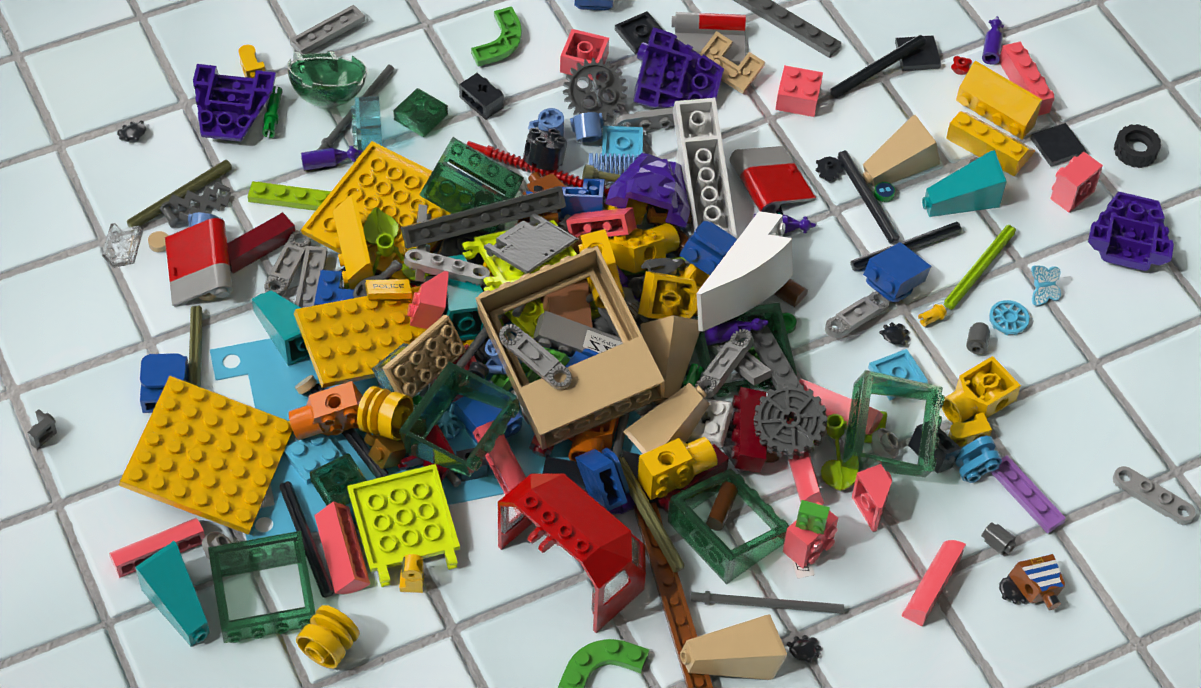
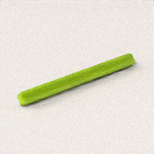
(979, 267)

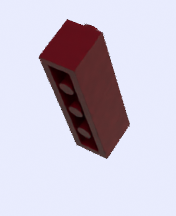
(748, 451)

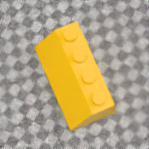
(999, 100)
(982, 138)
(351, 242)

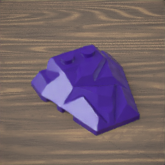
(674, 73)
(229, 103)
(655, 183)
(1132, 233)

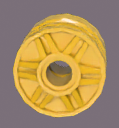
(384, 412)
(327, 636)

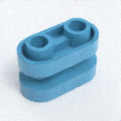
(978, 459)

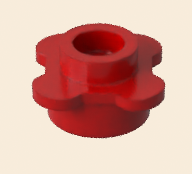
(961, 65)

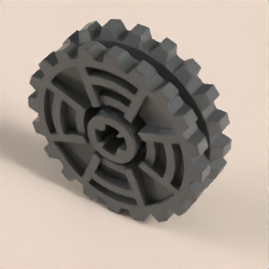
(802, 433)

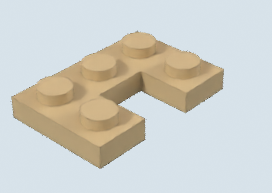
(735, 76)

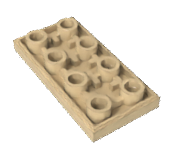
(425, 358)

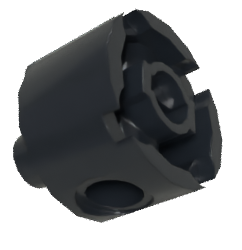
(545, 149)

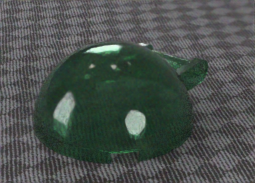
(325, 78)

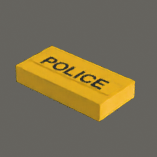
(388, 289)

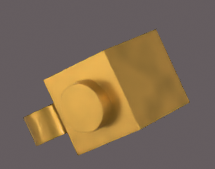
(385, 451)

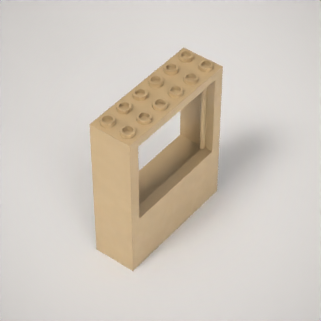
(600, 385)

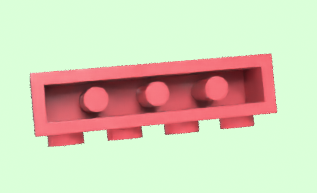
(1024, 73)

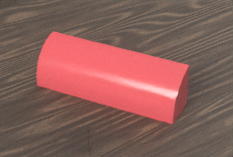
(840, 405)
(502, 460)
(805, 477)
(185, 535)
(342, 549)
(934, 581)

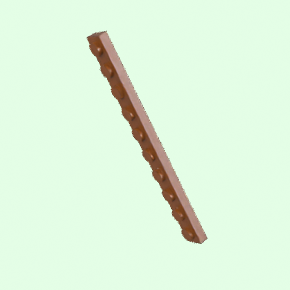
(672, 599)

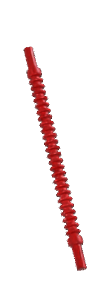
(490, 152)

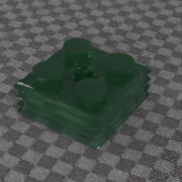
(420, 112)
(339, 470)

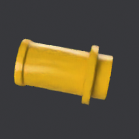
(932, 315)

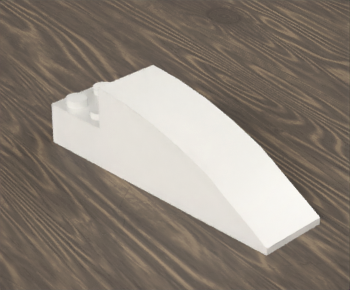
(703, 163)
(748, 273)

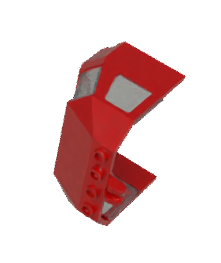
(583, 529)

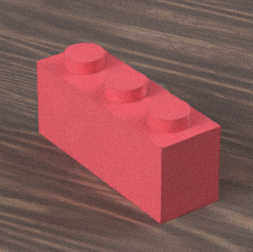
(615, 222)

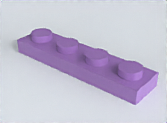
(1028, 495)

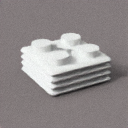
(716, 429)

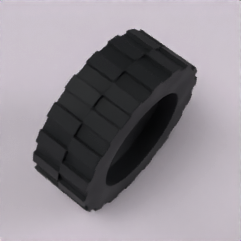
(1141, 134)

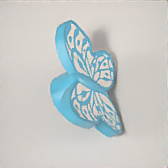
(1045, 284)

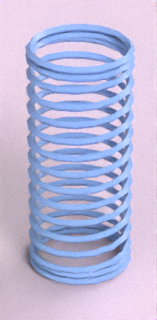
(618, 163)

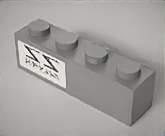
(571, 336)

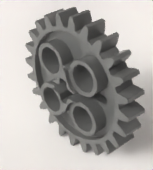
(612, 85)

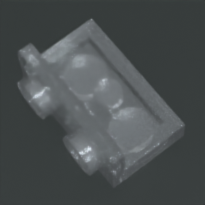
(122, 245)

